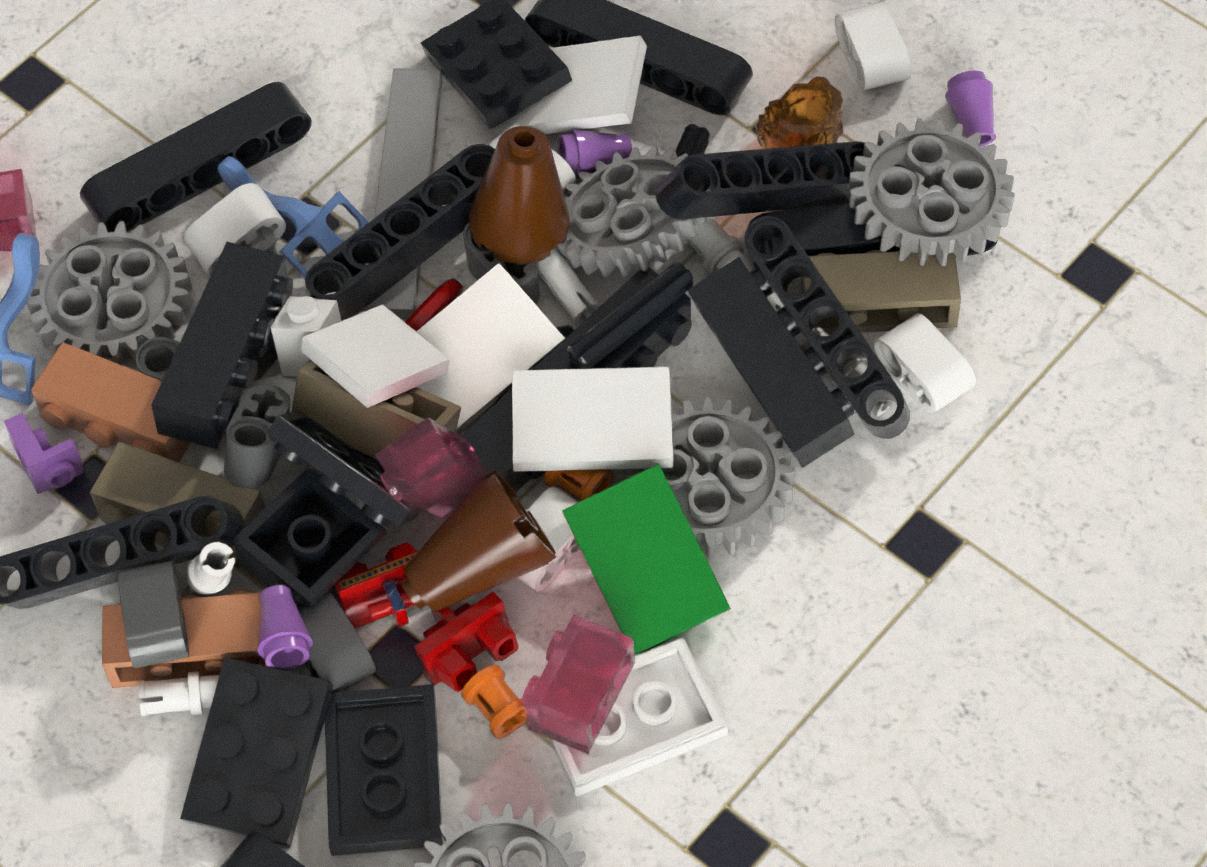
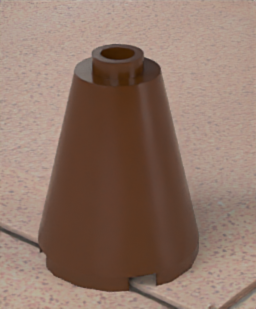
(520, 200)
(477, 547)

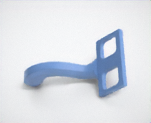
(306, 218)
(26, 267)

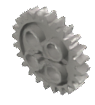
(931, 192)
(618, 217)
(67, 290)
(712, 473)
(505, 834)

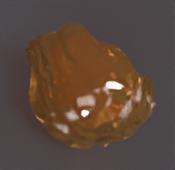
(803, 116)

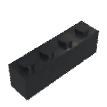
(222, 345)
(772, 362)

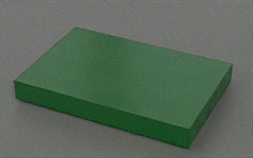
(646, 559)

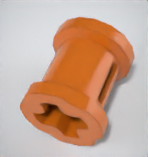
(580, 482)
(495, 701)

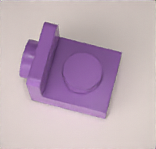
(44, 465)

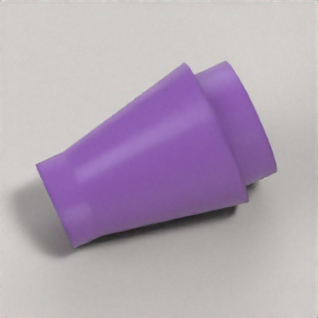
(972, 104)
(585, 148)
(282, 632)

